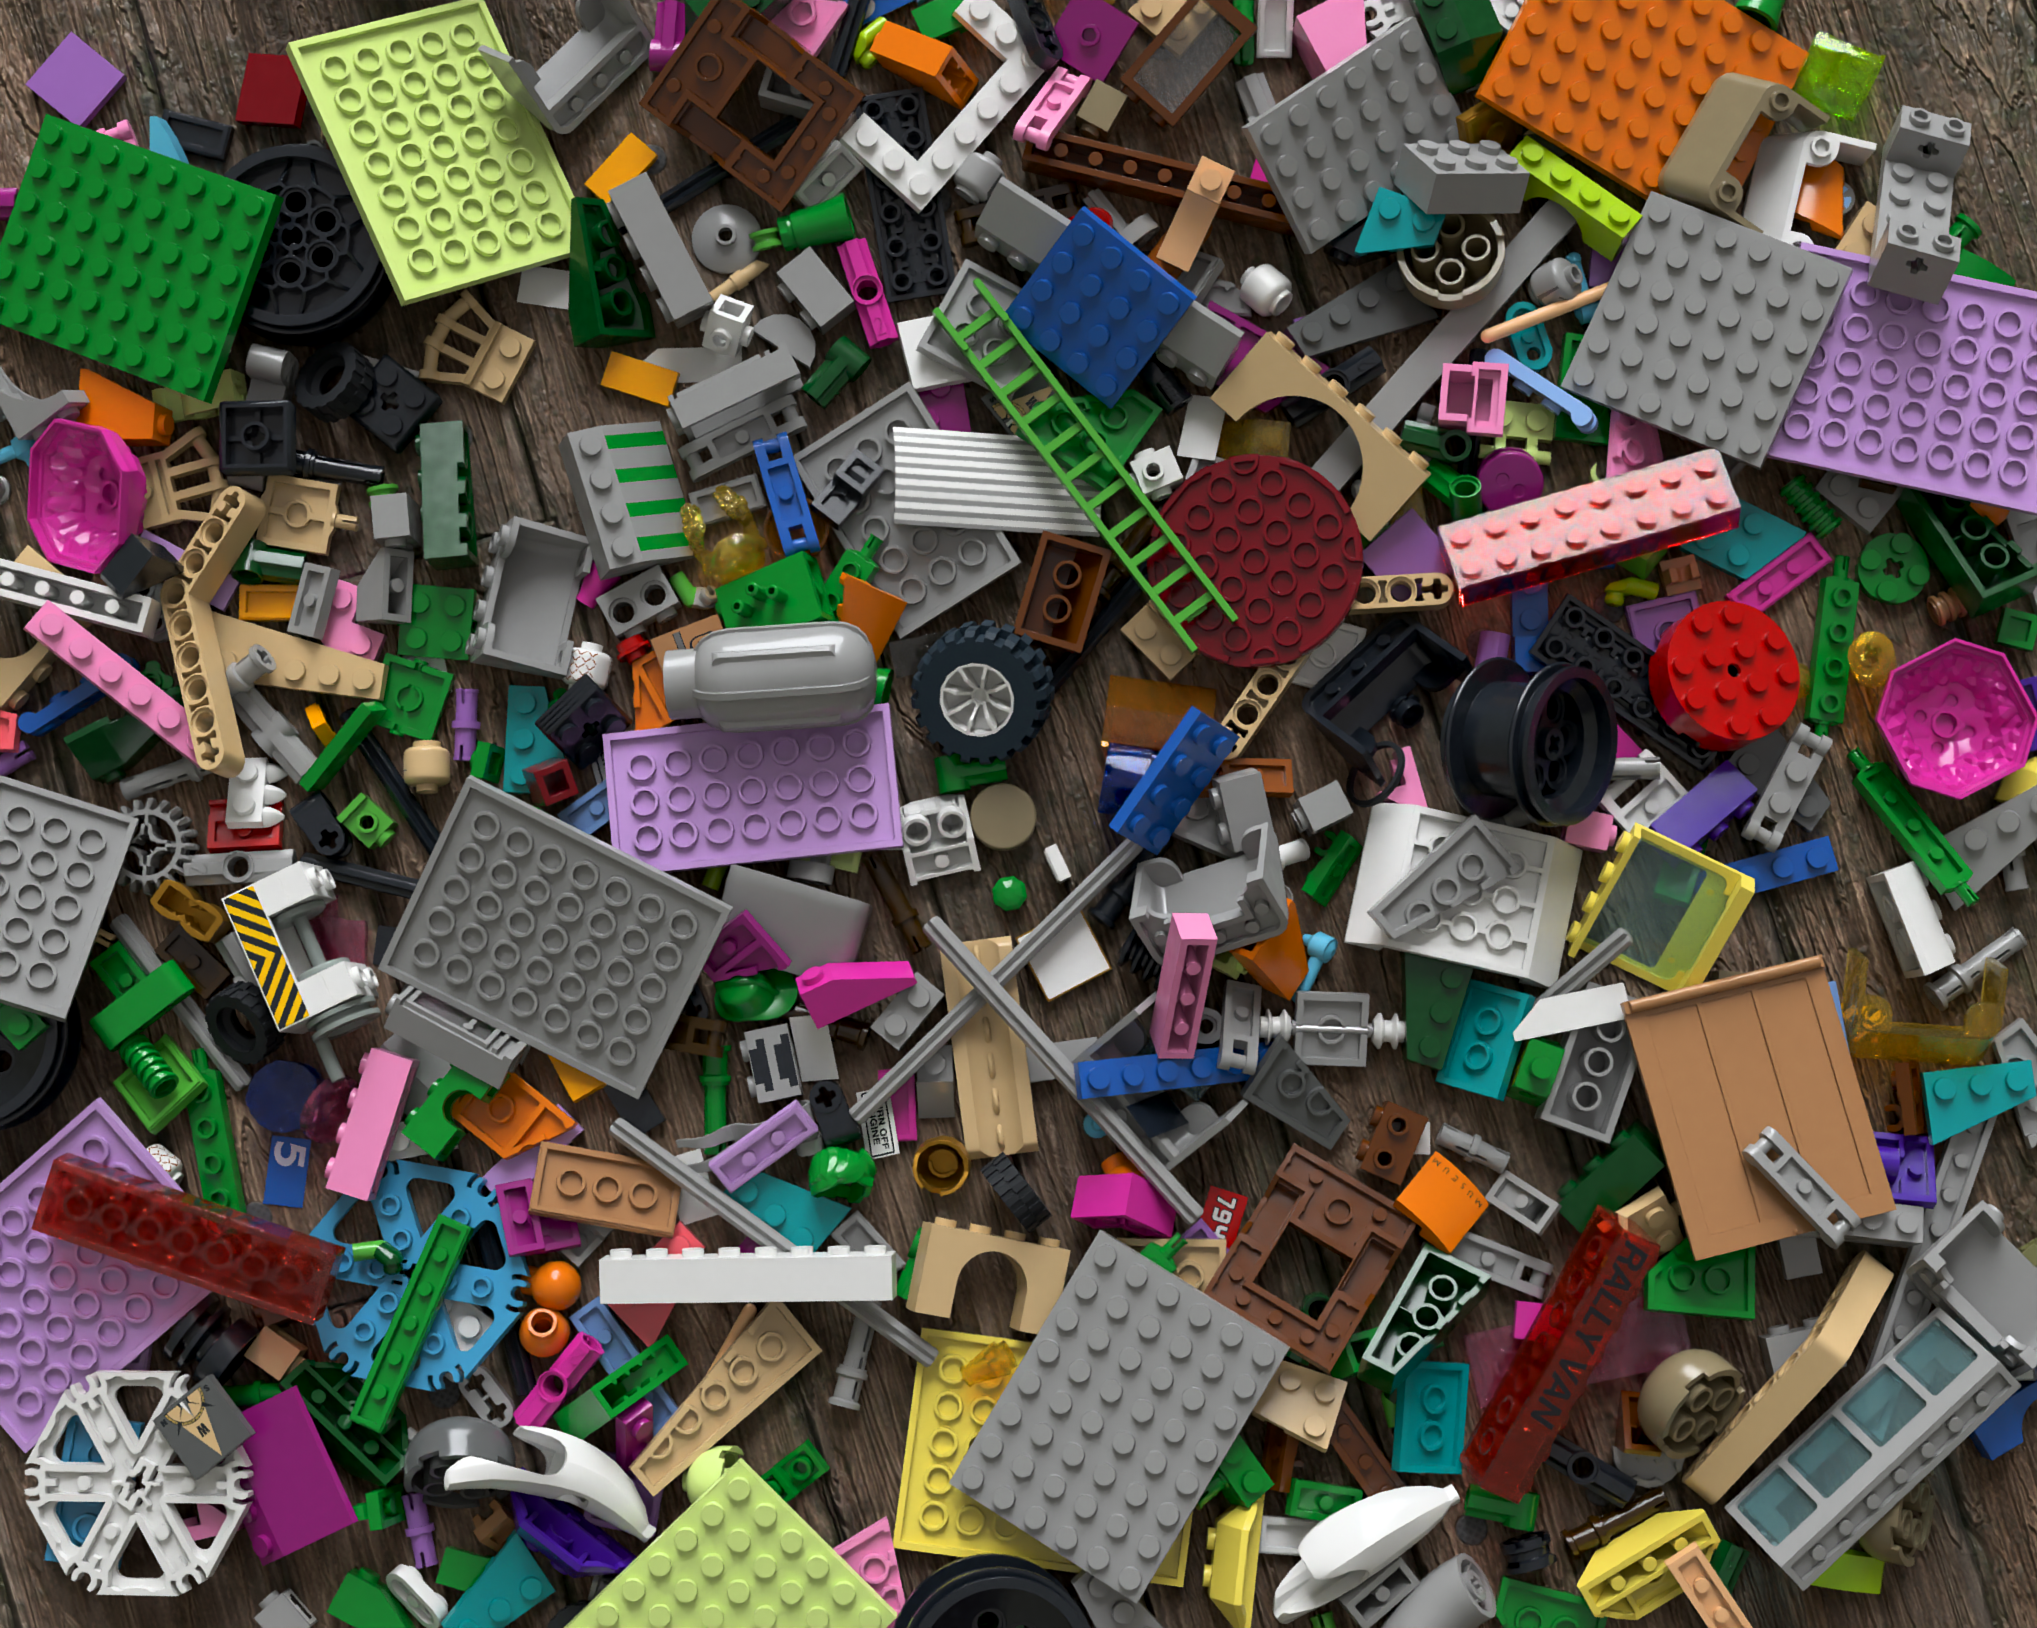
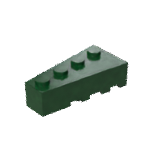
(1968, 551)

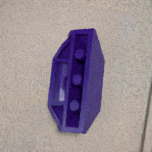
(567, 1537)

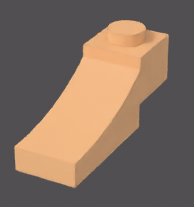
(1195, 214)

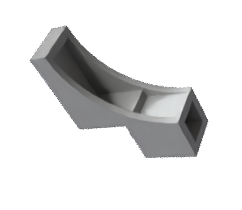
(32, 415)

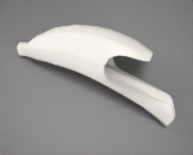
(573, 1474)
(1357, 1545)

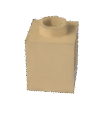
(276, 1352)

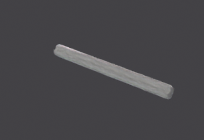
(186, 1010)

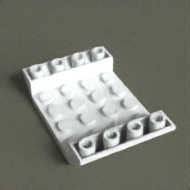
(1505, 929)

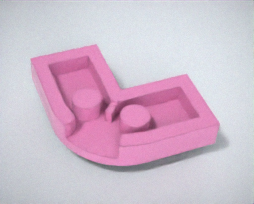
(344, 633)

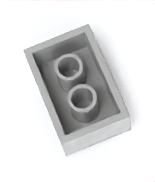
(1461, 177)

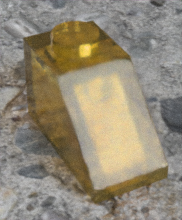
(1254, 437)

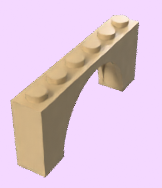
(1276, 371)

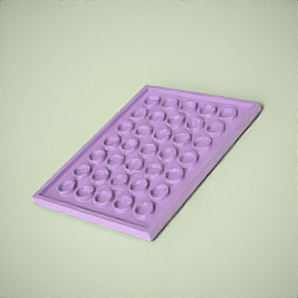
(1923, 391)
(63, 1303)

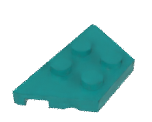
(1746, 548)

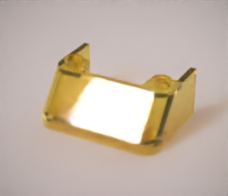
(1875, 1036)

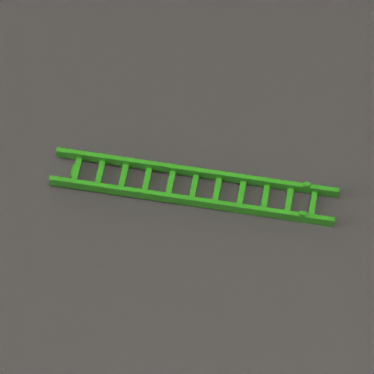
(1103, 451)

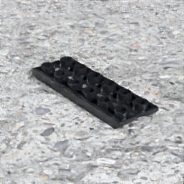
(910, 244)
(1622, 662)

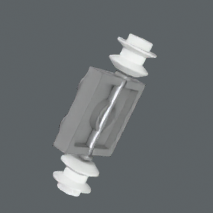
(1332, 1028)

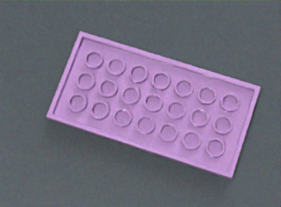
(752, 797)

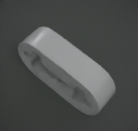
(494, 1391)

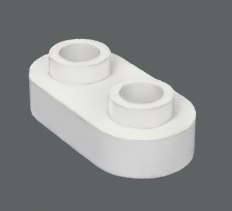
(417, 1597)

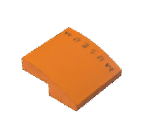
(1442, 1203)

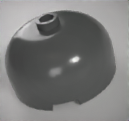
(441, 1446)

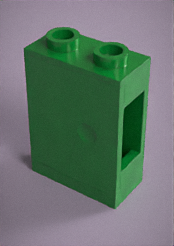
(776, 595)

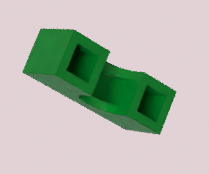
(432, 1123)

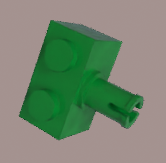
(1238, 1477)

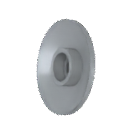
(720, 255)

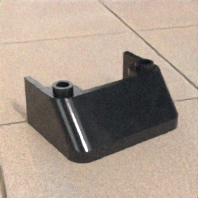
(1372, 677)

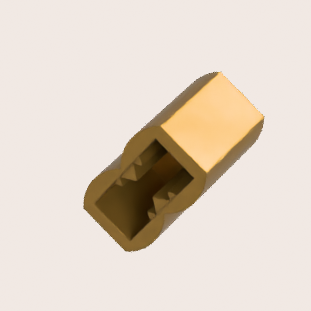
(187, 906)

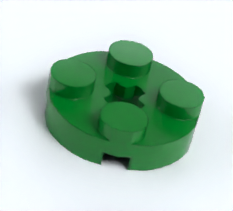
(1899, 549)

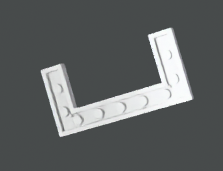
(922, 179)

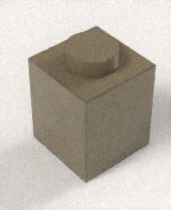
(1101, 111)

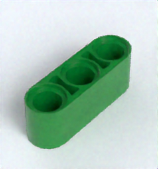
(142, 1005)

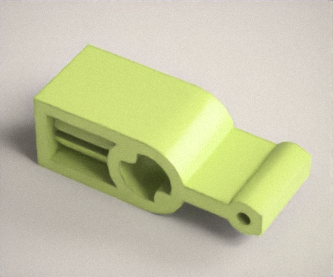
(230, 388)

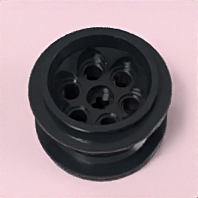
(1530, 741)

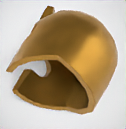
(941, 1165)

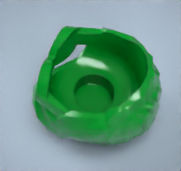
(838, 1166)

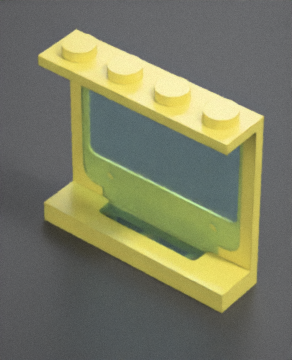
(1669, 902)

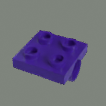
(1909, 1168)

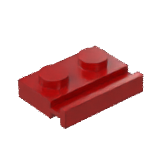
(226, 840)

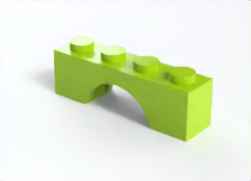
(1600, 215)

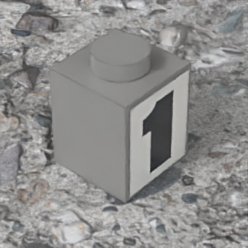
(284, 1611)

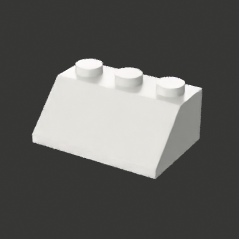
(1912, 920)

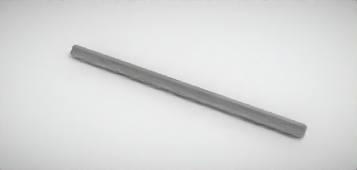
(1002, 973)
(1062, 1069)
(761, 1233)

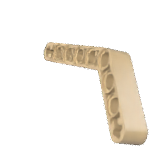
(193, 631)
(1285, 674)
(1794, 1382)

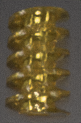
(1870, 645)

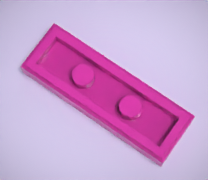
(1781, 574)

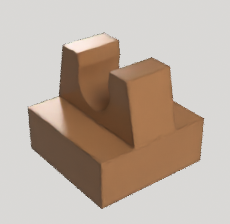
(1679, 575)
(495, 1528)

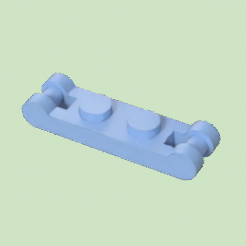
(1553, 397)

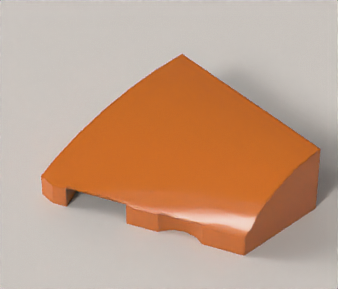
(1822, 199)
(870, 610)

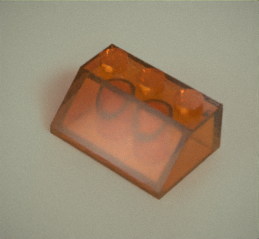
(1149, 711)

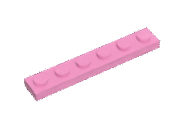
(113, 676)

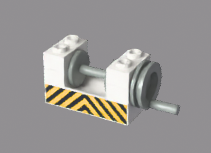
(329, 997)

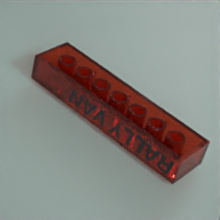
(1589, 526)
(188, 1238)
(1559, 1354)

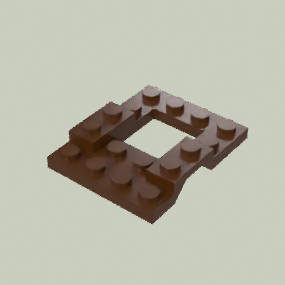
(712, 68)
(1335, 1214)

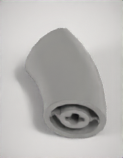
(1448, 1597)

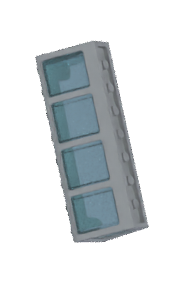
(1872, 1447)

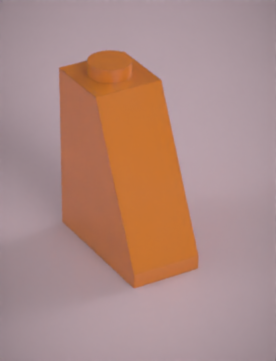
(925, 63)
(124, 411)
(1277, 962)

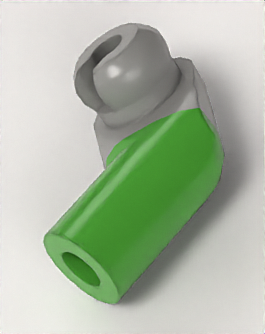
(692, 596)

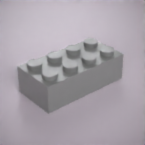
(659, 246)
(1591, 1079)

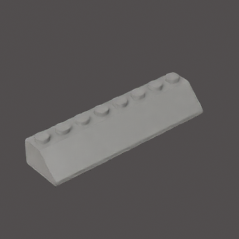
(1026, 232)

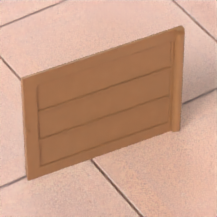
(1744, 1058)

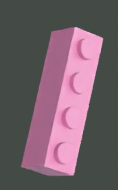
(1183, 985)
(371, 1123)

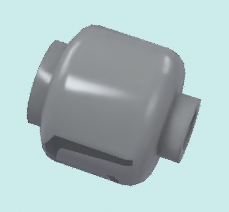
(978, 177)
(1555, 282)

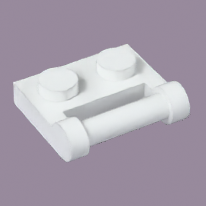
(1648, 803)

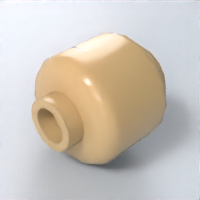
(426, 766)

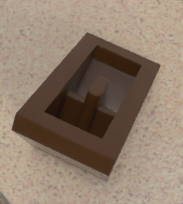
(1629, 1433)

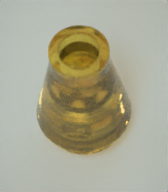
(989, 1364)

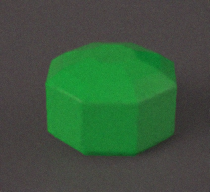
(1009, 893)

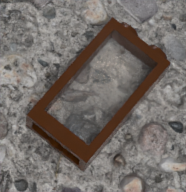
(1186, 58)

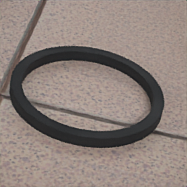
(1389, 789)

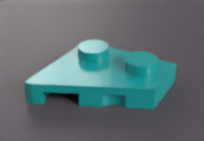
(1397, 225)

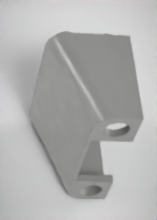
(529, 598)

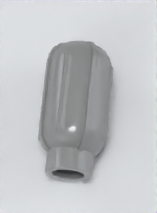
(773, 677)

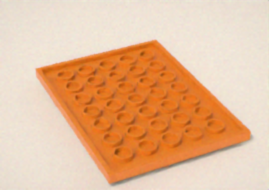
(1628, 76)

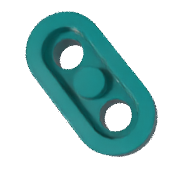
(1532, 338)

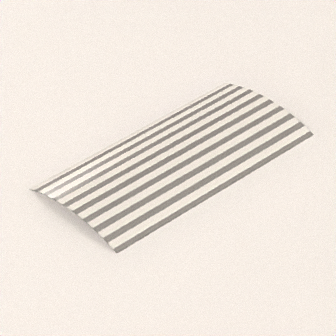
(982, 484)

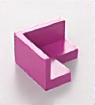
(1123, 1203)

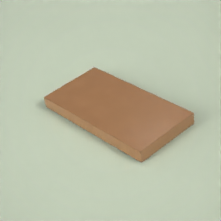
(603, 1190)

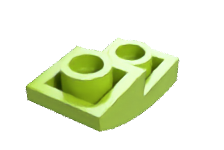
(1853, 1572)

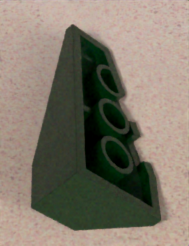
(603, 296)
(114, 745)

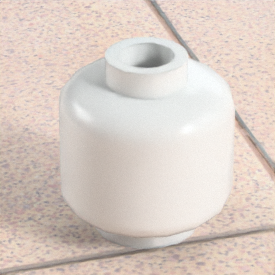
(1266, 290)

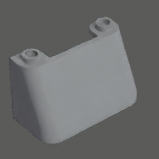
(1238, 894)
(803, 920)
(1984, 1286)

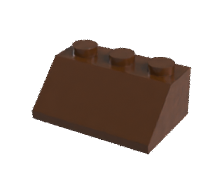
(1062, 593)

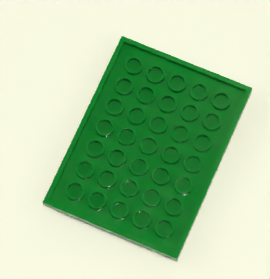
(132, 257)

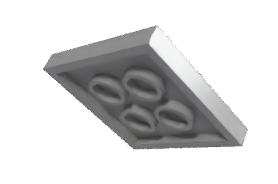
(962, 307)

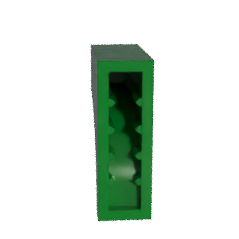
(621, 1389)

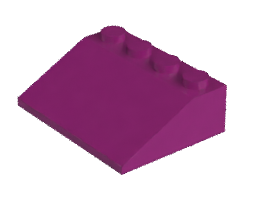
(293, 1480)

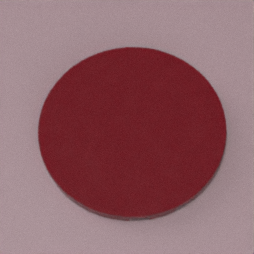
(1275, 550)

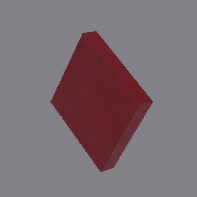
(271, 93)

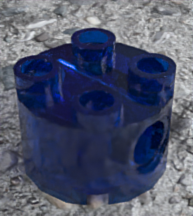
(1122, 773)
(280, 1093)

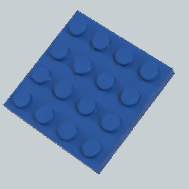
(1098, 307)

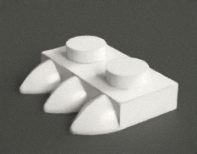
(251, 794)

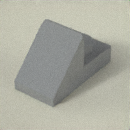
(936, 1085)
(1522, 1202)

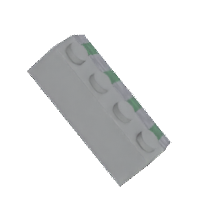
(626, 496)

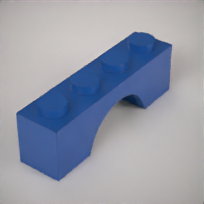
(2004, 1426)

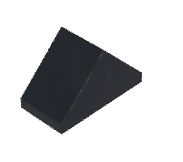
(139, 566)

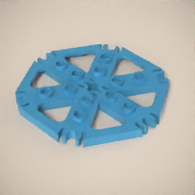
(469, 1285)

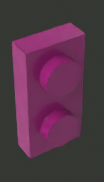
(633, 1432)

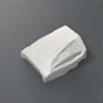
(937, 837)

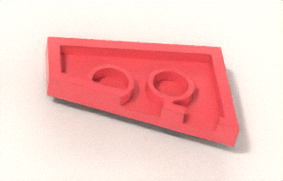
(649, 1318)

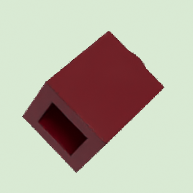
(550, 781)

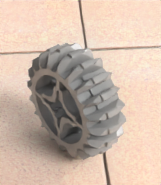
(150, 830)

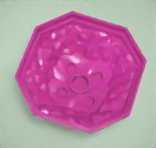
(84, 494)
(1956, 719)

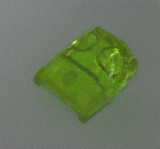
(1837, 75)

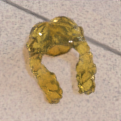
(733, 555)

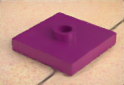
(1094, 36)

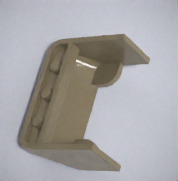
(1715, 134)

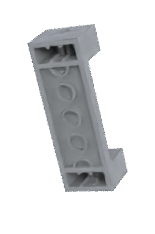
(1913, 207)

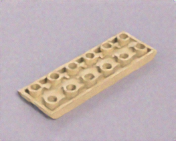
(990, 1066)

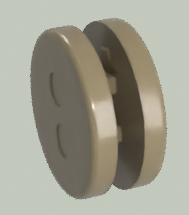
(1003, 817)

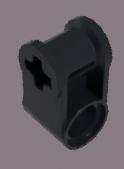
(318, 821)
(834, 1121)

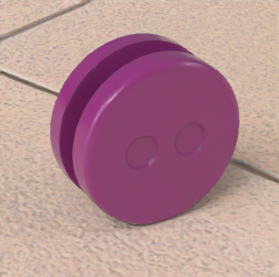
(1509, 478)

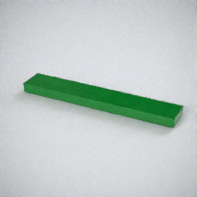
(411, 1324)

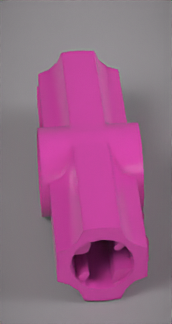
(862, 273)
(571, 1368)

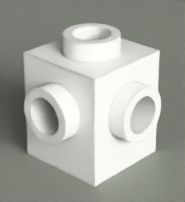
(727, 326)
(1159, 462)

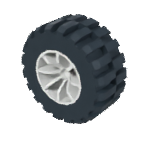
(982, 692)

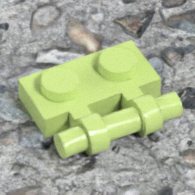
(1527, 423)

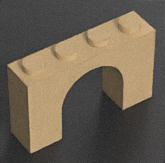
(24, 671)
(946, 1250)

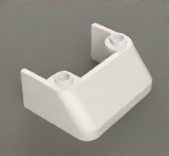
(1779, 176)

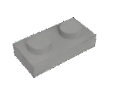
(313, 600)

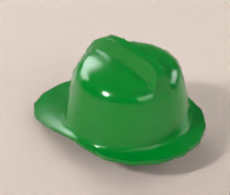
(756, 996)

